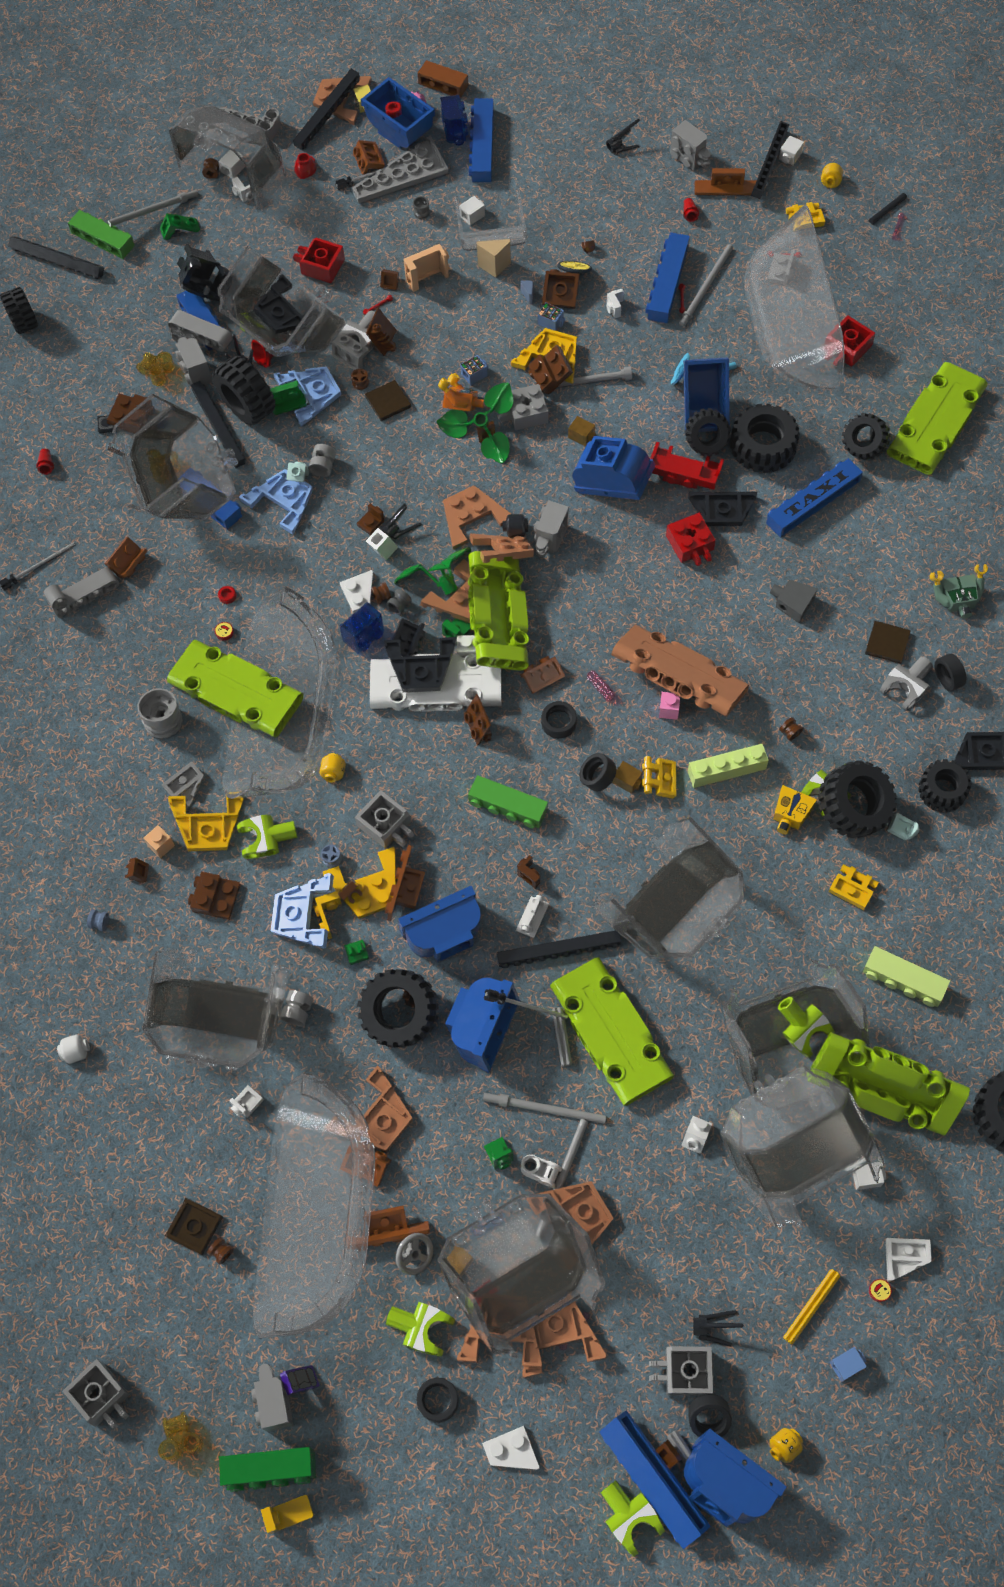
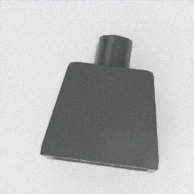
(794, 598)

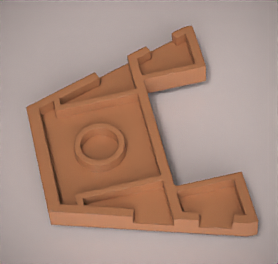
(325, 89)
(468, 507)
(517, 547)
(458, 603)
(387, 1115)
(584, 1206)
(562, 1328)
(531, 1352)

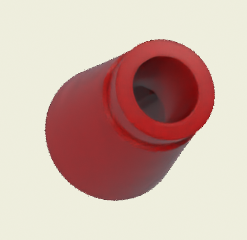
(690, 210)
(45, 462)

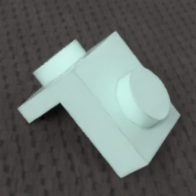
(297, 472)

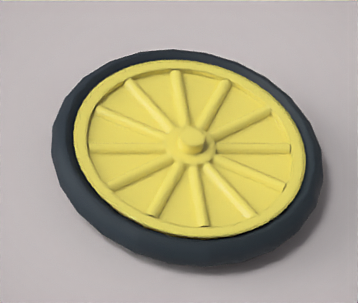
(574, 267)

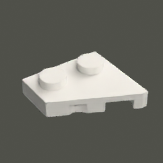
(358, 590)
(906, 1256)
(511, 1450)

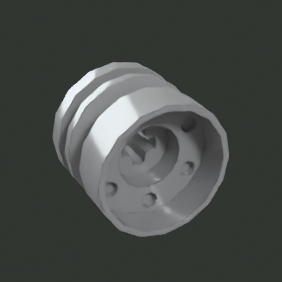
(160, 713)

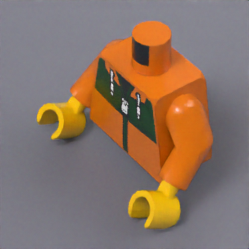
(458, 397)

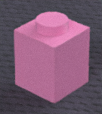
(669, 706)

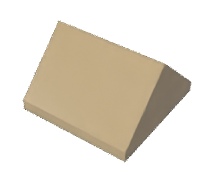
(494, 255)

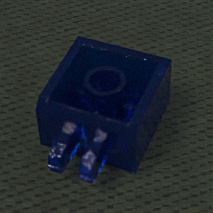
(454, 119)
(362, 628)

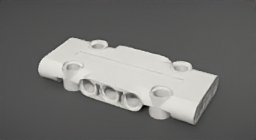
(458, 686)

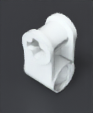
(541, 1171)

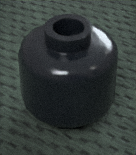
(515, 525)

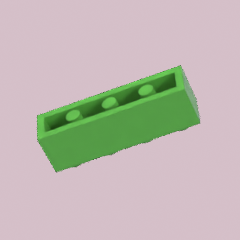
(101, 234)
(508, 802)

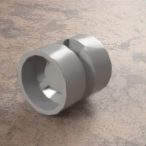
(322, 460)
(296, 1008)

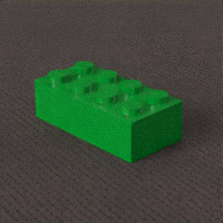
(267, 1467)

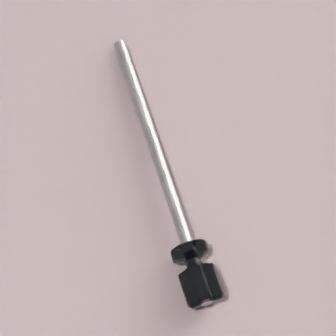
(342, 183)
(6, 583)
(500, 998)

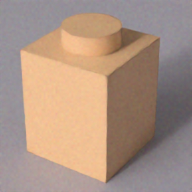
(159, 841)

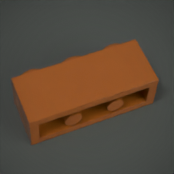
(442, 79)

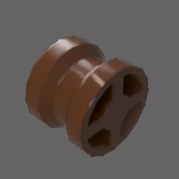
(210, 168)
(356, 377)
(381, 593)
(791, 729)
(220, 1250)

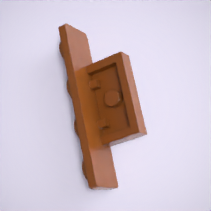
(725, 182)
(408, 886)
(392, 1226)

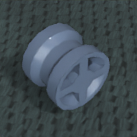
(328, 852)
(98, 920)

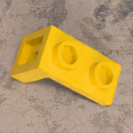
(329, 902)
(287, 1514)

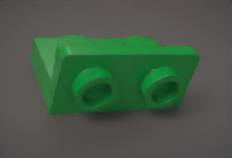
(288, 397)

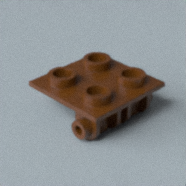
(381, 332)
(478, 721)

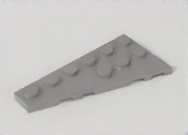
(406, 170)

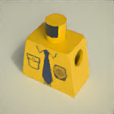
(792, 809)

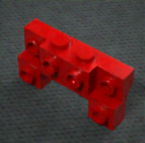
(684, 470)

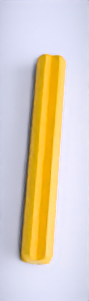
(811, 1306)

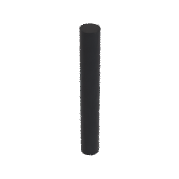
(888, 208)

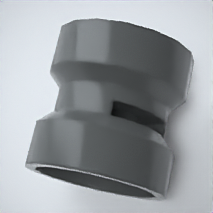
(421, 207)
(399, 601)

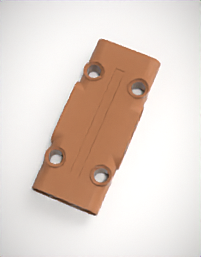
(680, 670)

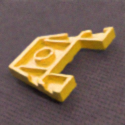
(543, 344)
(205, 830)
(374, 887)

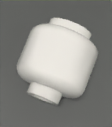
(73, 1049)

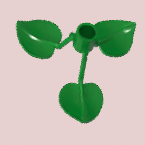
(494, 447)
(446, 580)

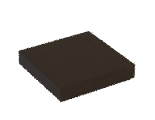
(387, 400)
(887, 642)
(193, 1226)

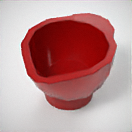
(304, 166)
(260, 355)

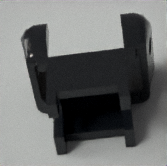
(196, 273)

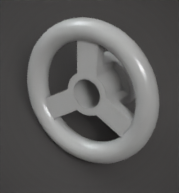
(409, 1250)

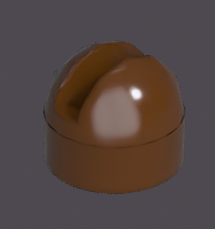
(588, 246)

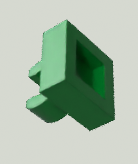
(356, 952)

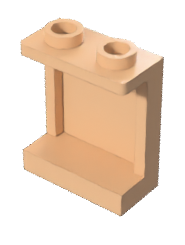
(426, 264)

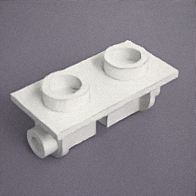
(532, 916)

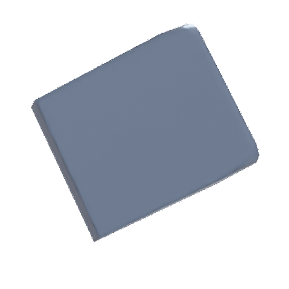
(527, 290)

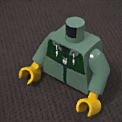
(959, 592)

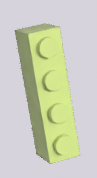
(727, 765)
(906, 977)

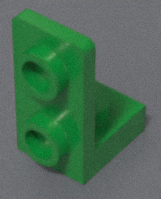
(172, 222)
(455, 628)
(499, 1154)

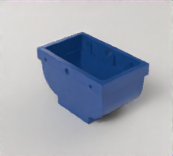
(410, 125)
(706, 387)
(612, 469)
(445, 929)
(477, 1021)
(727, 1486)

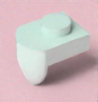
(903, 827)

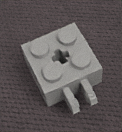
(689, 146)
(192, 361)
(527, 409)
(551, 528)
(393, 822)
(676, 1380)
(110, 1397)
(272, 1401)

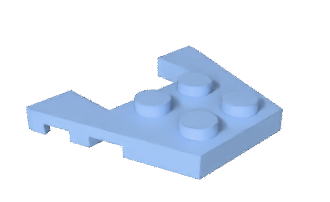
(318, 387)
(287, 494)
(293, 912)

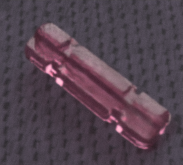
(600, 685)

